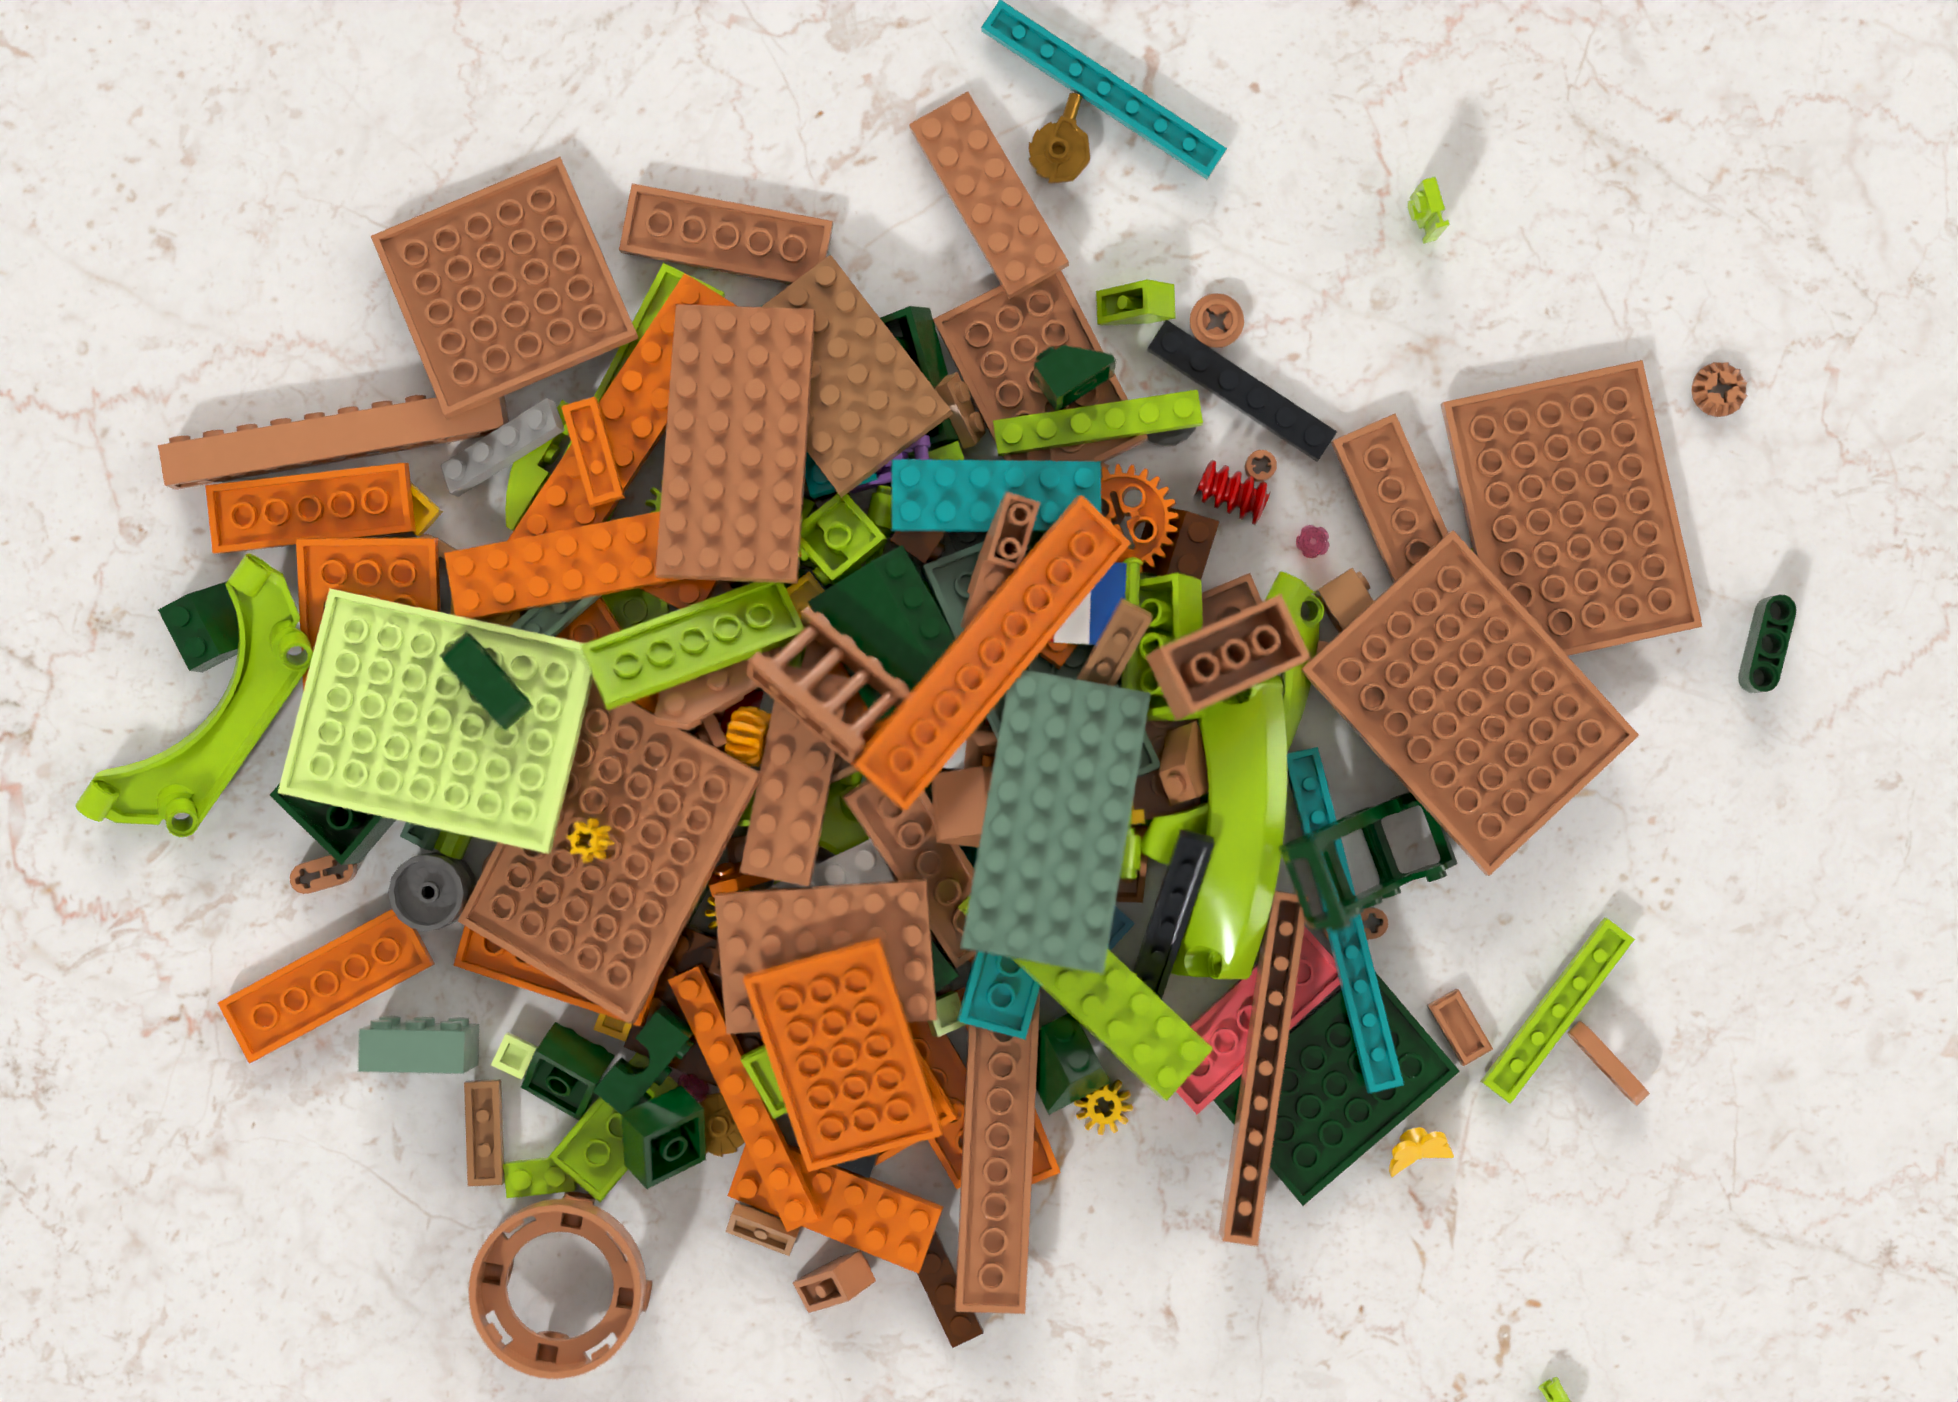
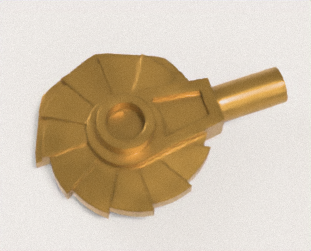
(1061, 148)
(720, 1128)

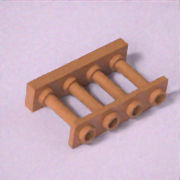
(821, 716)

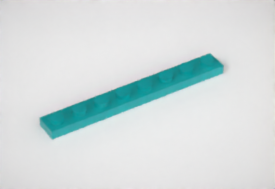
(1103, 89)

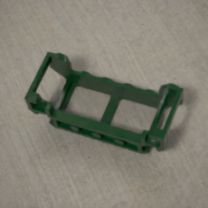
(1391, 879)

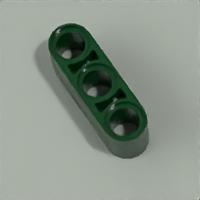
(1779, 632)
(486, 681)

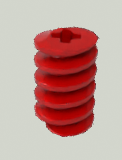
(1233, 491)

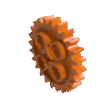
(1151, 509)

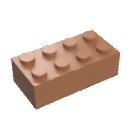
(1228, 657)

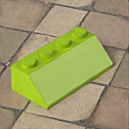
(1176, 613)

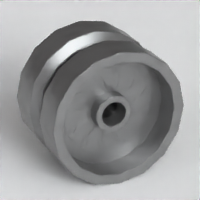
(413, 885)

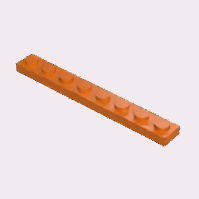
(745, 1104)

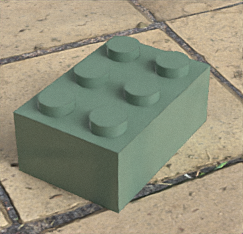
(418, 1045)

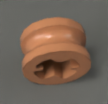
(1258, 455)

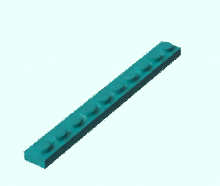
(1349, 944)

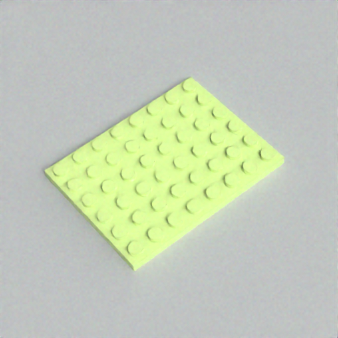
(407, 741)

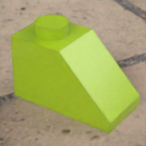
(1136, 303)

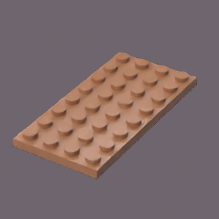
(736, 444)

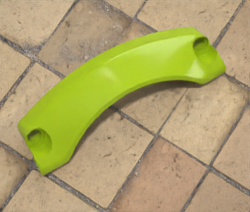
(1247, 819)
(1163, 830)

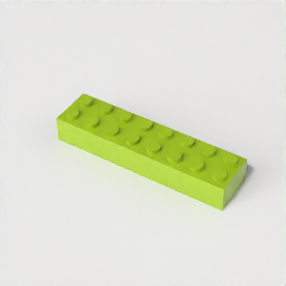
(1124, 1019)

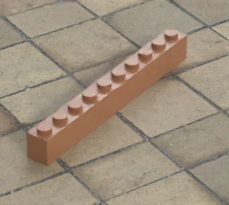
(321, 440)
(1262, 1071)

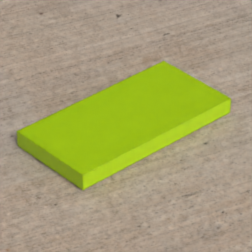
(594, 1147)

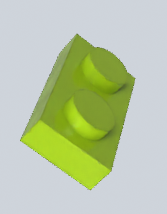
(535, 1178)

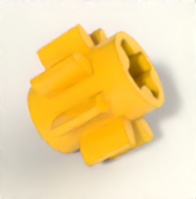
(598, 843)

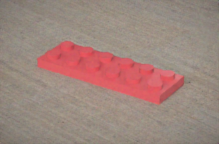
(1228, 1020)

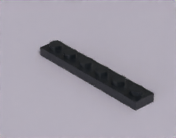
(1241, 390)
(1173, 909)

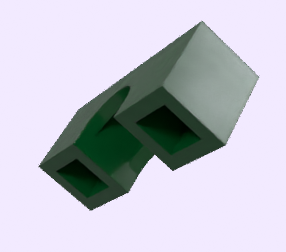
(664, 1038)

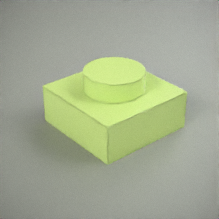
(947, 1013)
(514, 1056)

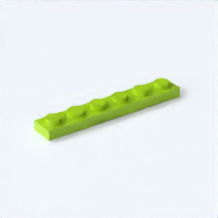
(1098, 422)
(1557, 1010)

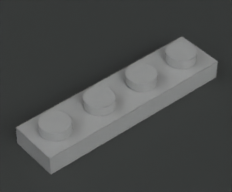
(502, 447)

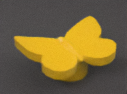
(1417, 1145)

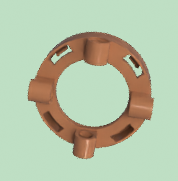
(551, 1352)

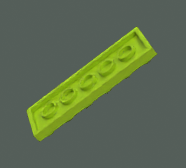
(691, 642)

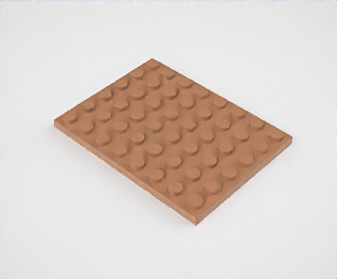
(1575, 506)
(1469, 703)
(617, 918)

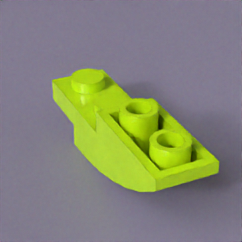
(529, 476)

